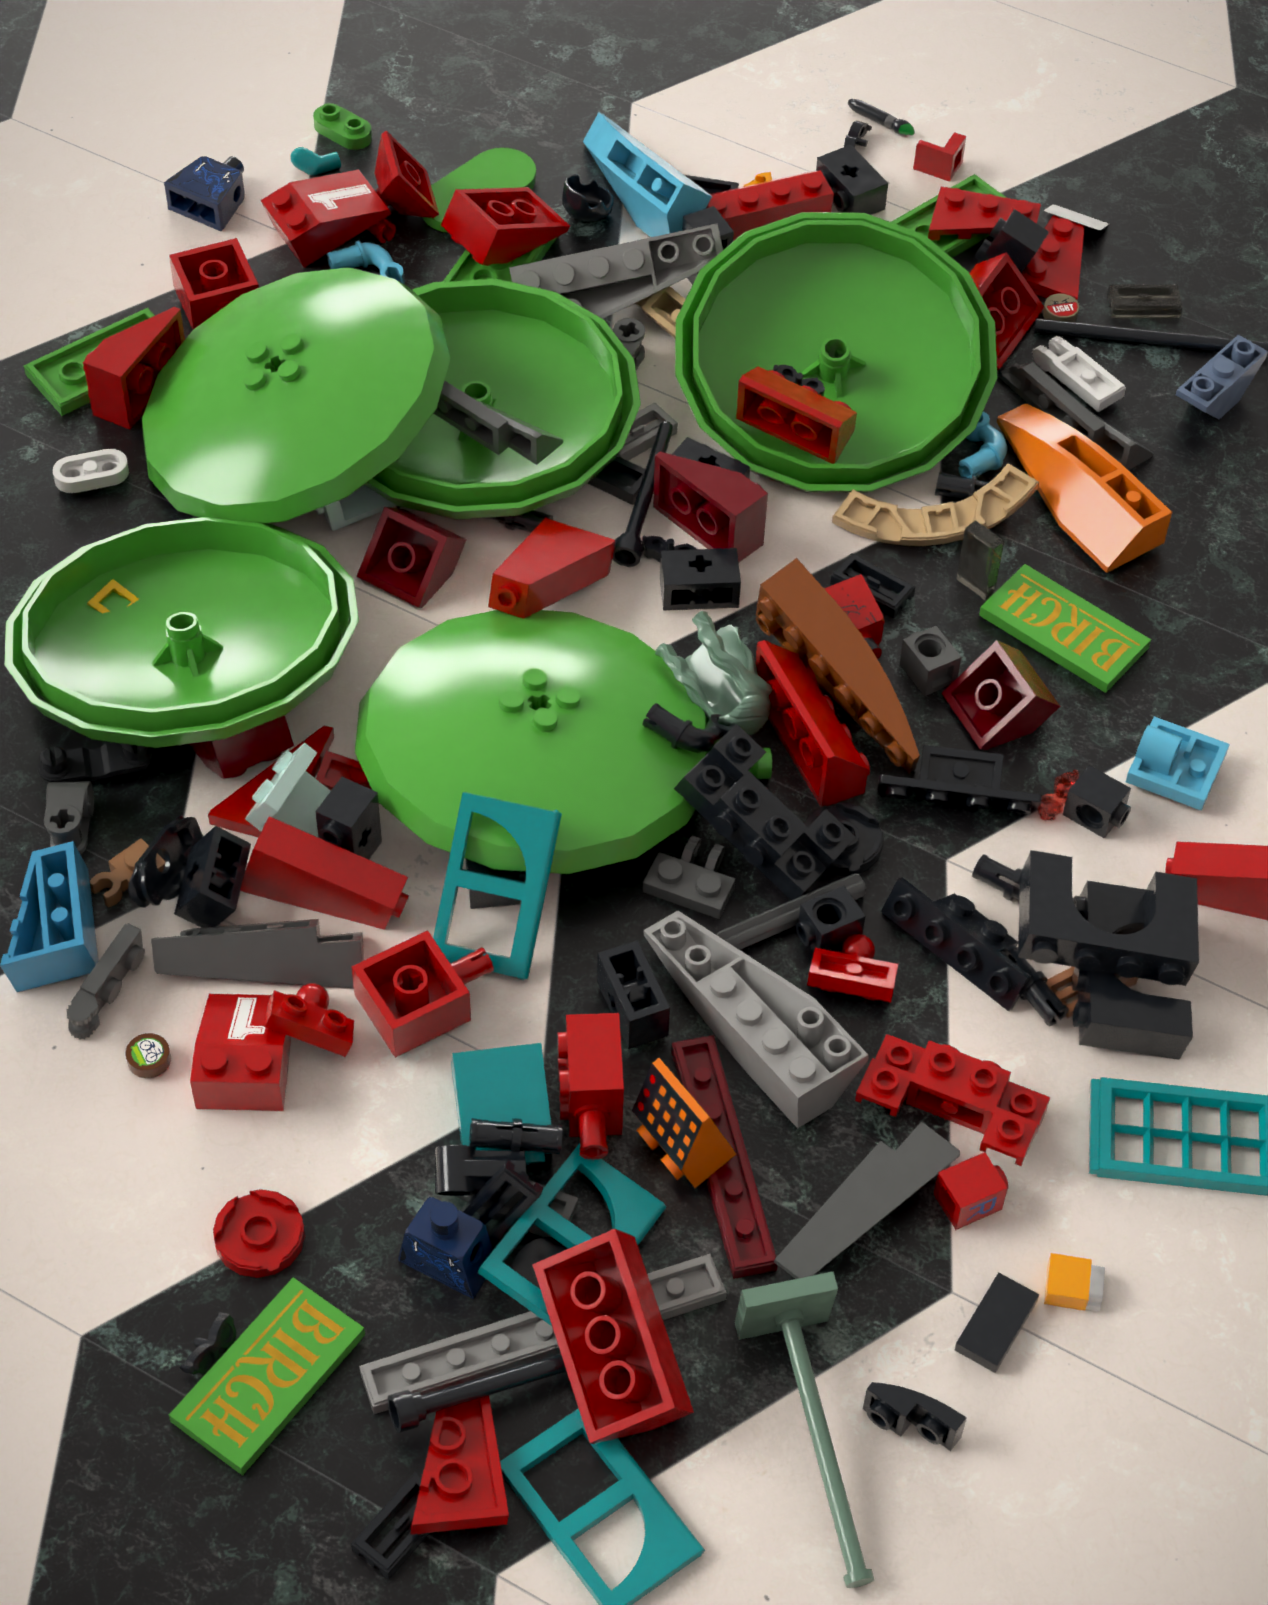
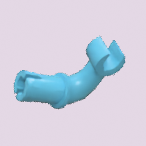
(366, 254)
(991, 452)

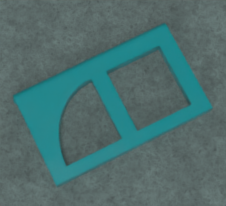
(536, 835)
(630, 1208)
(667, 1540)

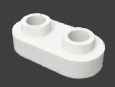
(90, 470)

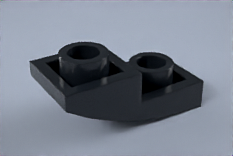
(900, 1407)

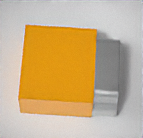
(1074, 1283)

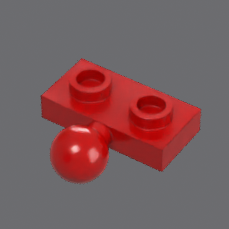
(853, 970)
(308, 1020)

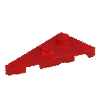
(234, 809)

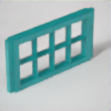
(1103, 1130)

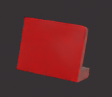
(938, 160)

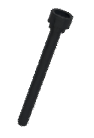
(629, 546)
(410, 1408)

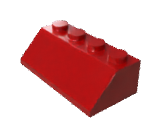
(773, 200)
(810, 727)
(612, 1337)

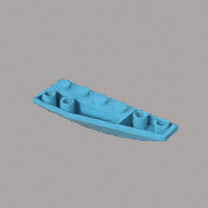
(644, 182)

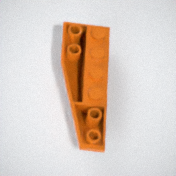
(1086, 488)

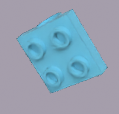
(1177, 763)

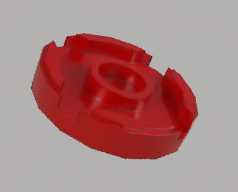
(259, 1233)

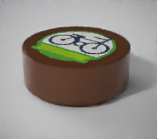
(148, 1055)

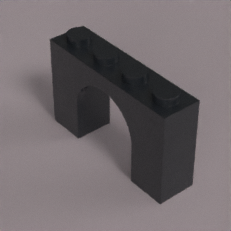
(1058, 934)
(1110, 1011)

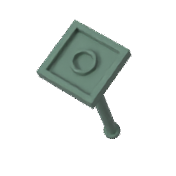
(787, 1308)

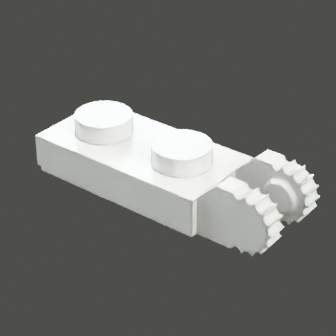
(1079, 373)

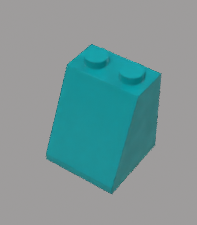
(500, 1087)

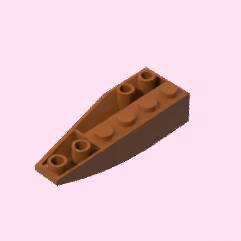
(817, 629)

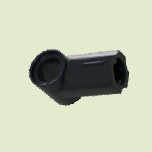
(464, 1170)

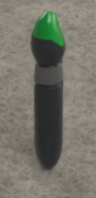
(898, 125)

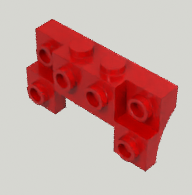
(958, 1090)

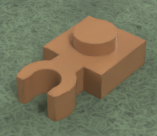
(121, 871)

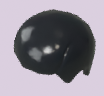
(586, 201)

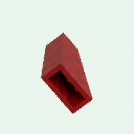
(549, 567)
(1226, 874)
(322, 877)

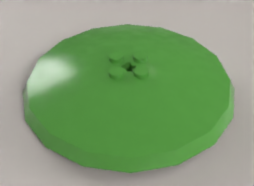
(863, 311)
(537, 362)
(294, 396)
(222, 639)
(530, 717)

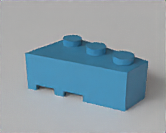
(55, 921)

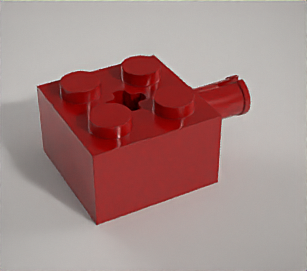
(210, 278)
(416, 991)
(591, 1080)

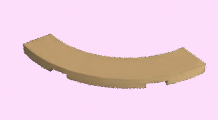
(939, 522)

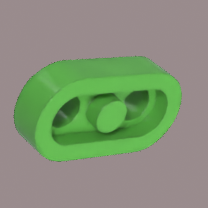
(342, 126)

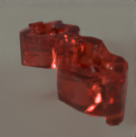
(1053, 803)

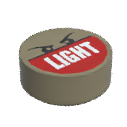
(1061, 308)

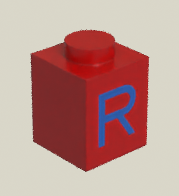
(971, 1190)

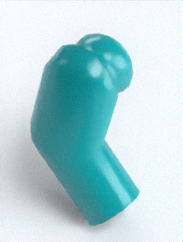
(312, 163)

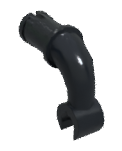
(683, 733)

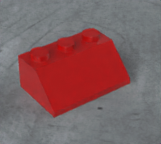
(1008, 301)
(794, 413)

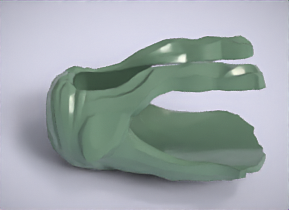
(722, 676)

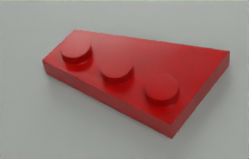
(974, 213)
(1058, 260)
(461, 1472)

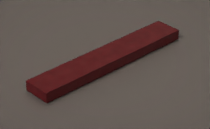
(733, 1184)

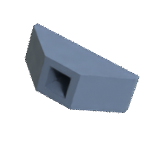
(1224, 377)

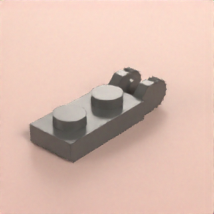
(105, 981)

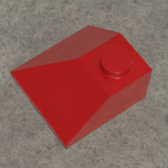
(403, 180)

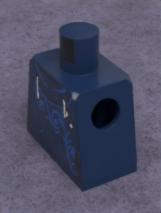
(207, 191)
(444, 1243)

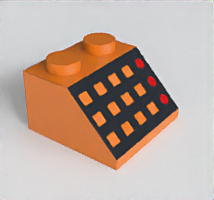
(679, 1126)

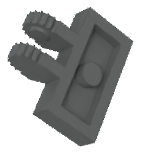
(691, 884)

